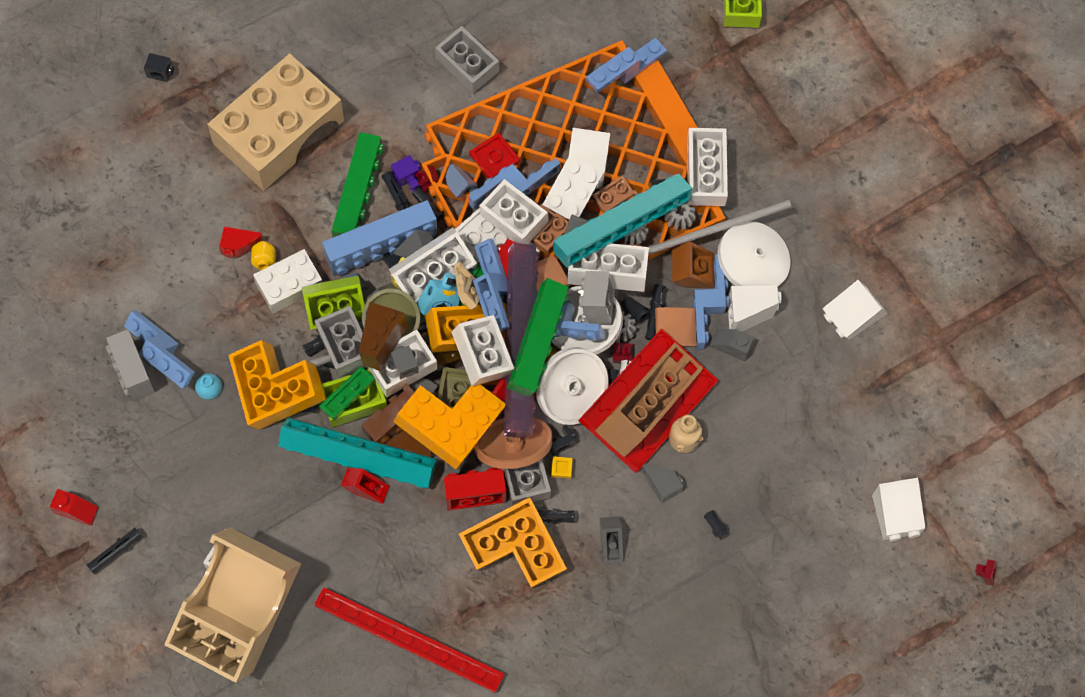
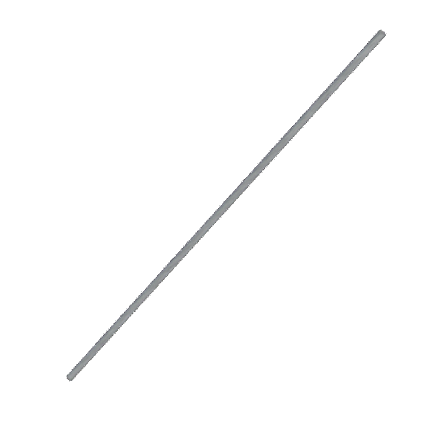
(659, 247)

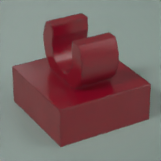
(424, 181)
(622, 351)
(987, 572)

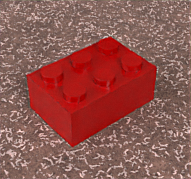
(474, 489)

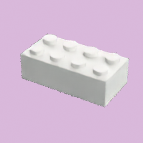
(707, 166)
(624, 262)
(431, 263)

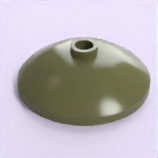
(399, 301)

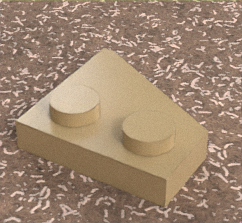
(465, 286)

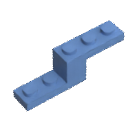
(626, 65)
(516, 179)
(491, 284)
(710, 302)
(573, 330)
(159, 349)

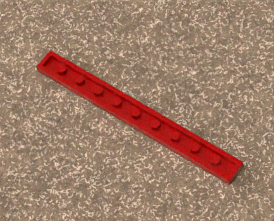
(409, 640)

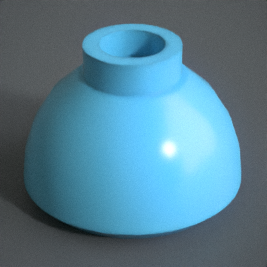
(208, 386)

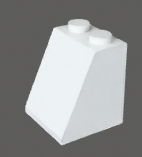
(591, 149)
(752, 305)
(854, 310)
(899, 509)

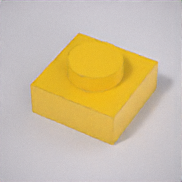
(561, 467)

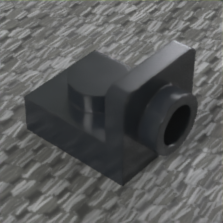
(561, 443)

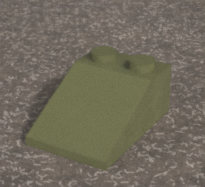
(453, 386)

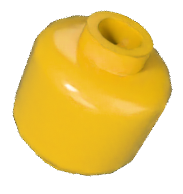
(263, 255)

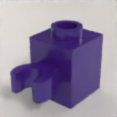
(405, 172)

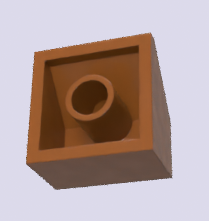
(692, 266)

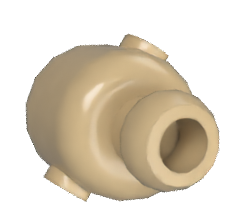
(685, 434)

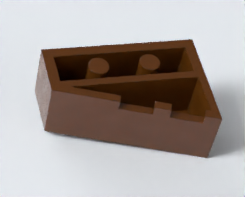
(380, 335)
(380, 425)

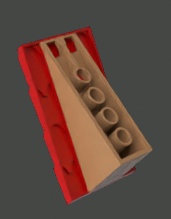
(646, 400)

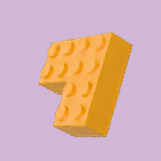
(443, 321)
(271, 393)
(446, 430)
(517, 532)

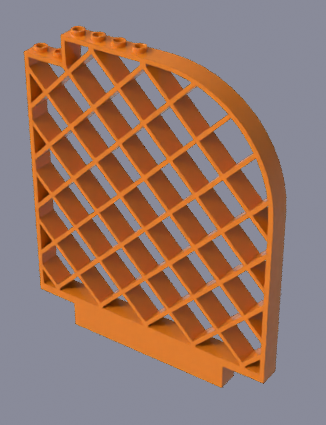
(653, 90)

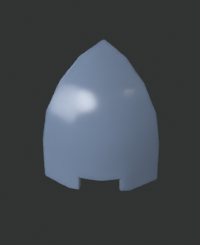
(459, 181)

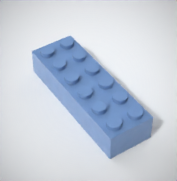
(377, 238)

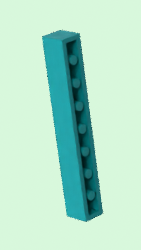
(622, 220)
(357, 453)

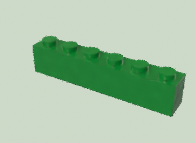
(357, 184)
(537, 337)

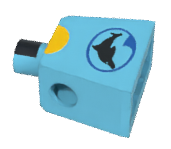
(439, 294)

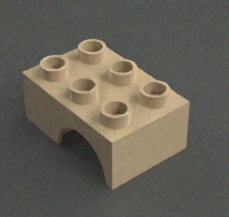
(273, 120)
(233, 605)

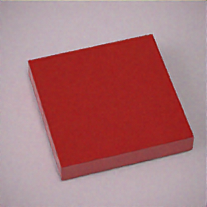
(494, 155)

